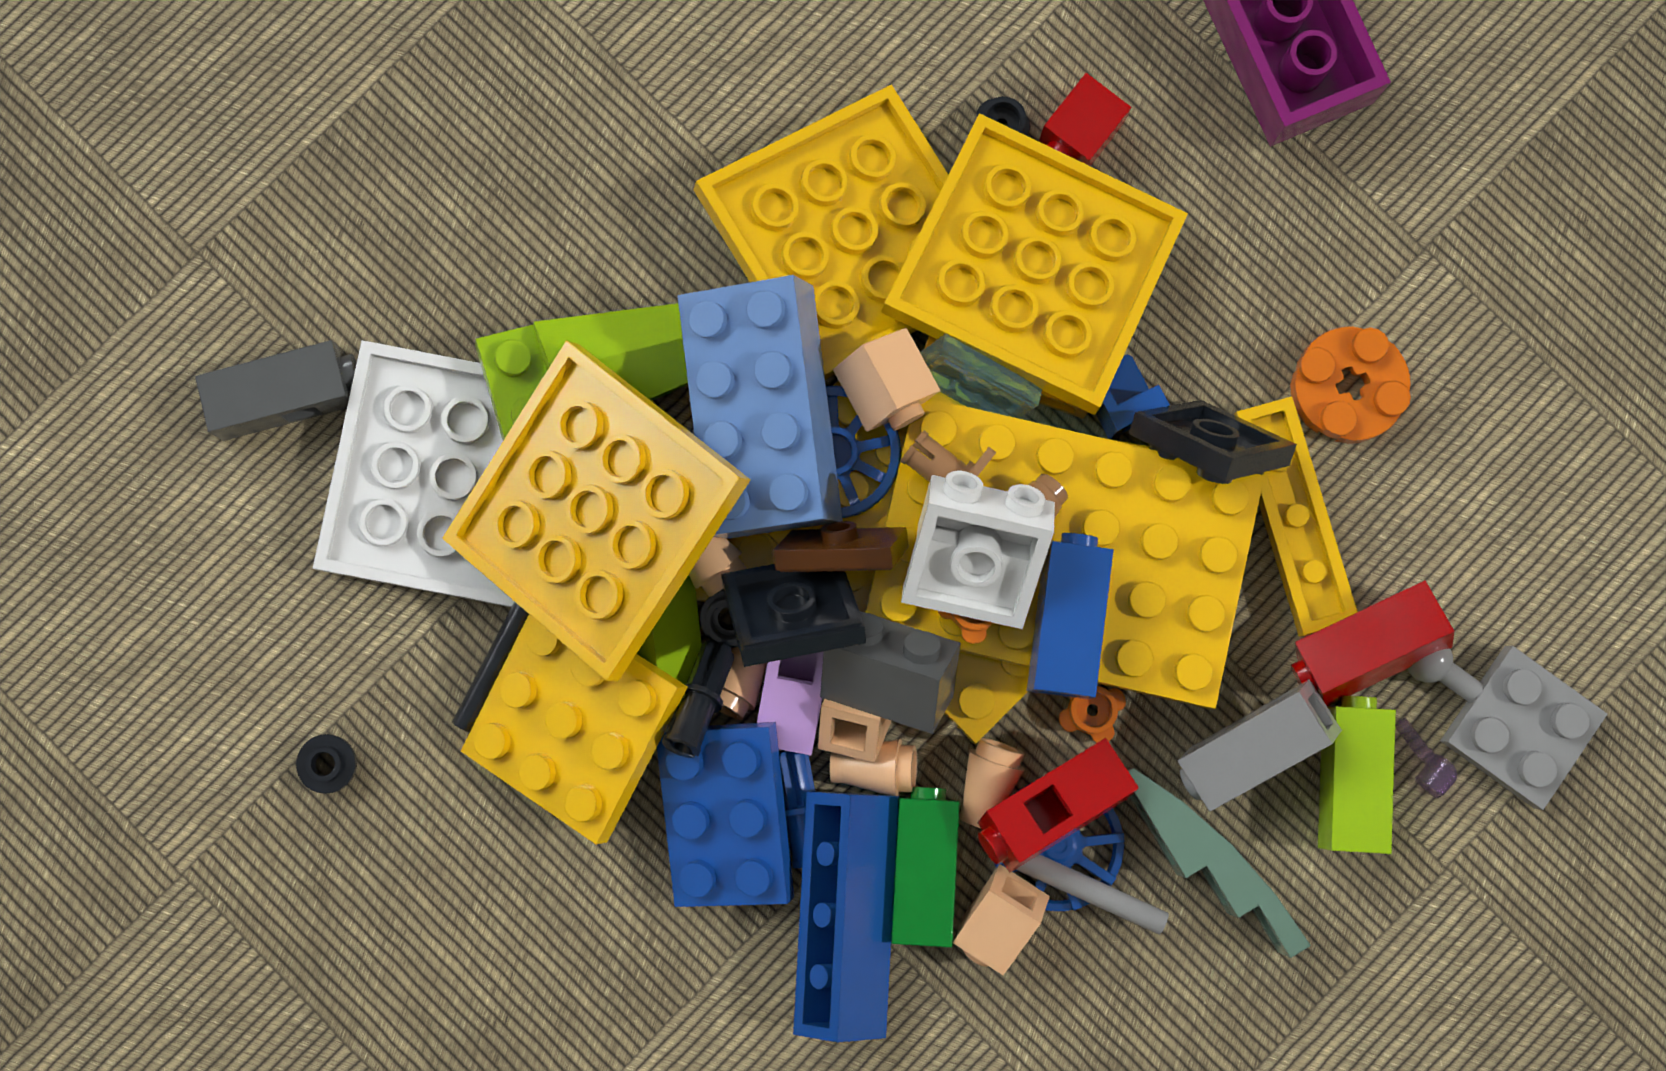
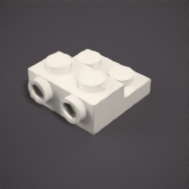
(979, 549)

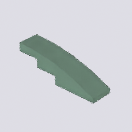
(1195, 846)

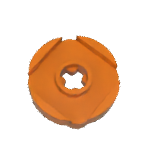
(1366, 355)

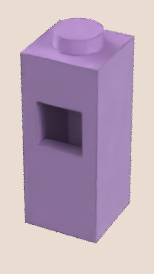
(793, 701)

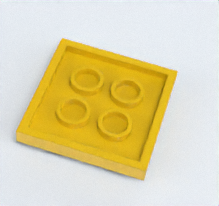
(569, 732)

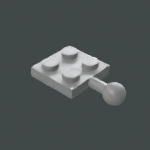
(1516, 721)

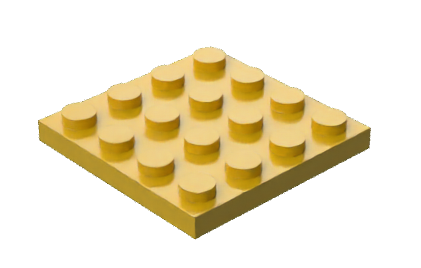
(834, 211)
(1036, 263)
(594, 510)

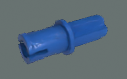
(796, 782)

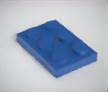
(727, 819)

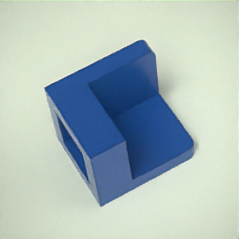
(1125, 397)

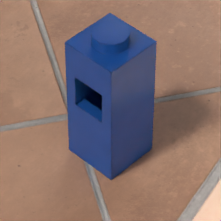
(1070, 617)

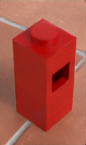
(1373, 644)
(1055, 806)

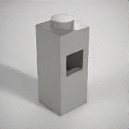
(1258, 746)

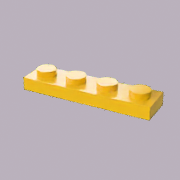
(1301, 527)

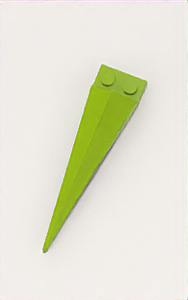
(634, 343)

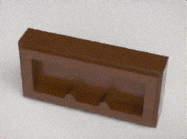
(841, 548)

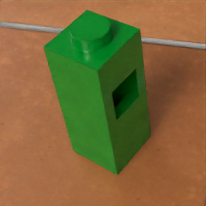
(925, 868)

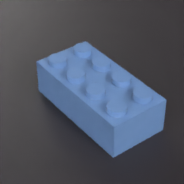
(763, 400)

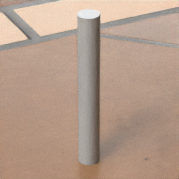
(1096, 893)

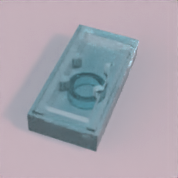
(978, 379)

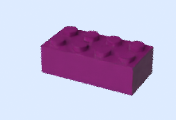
(1299, 60)

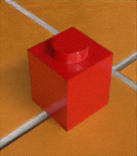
(1085, 121)

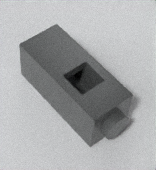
(276, 390)

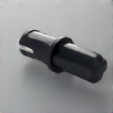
(700, 699)

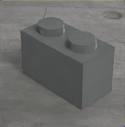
(895, 674)

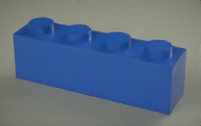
(845, 916)

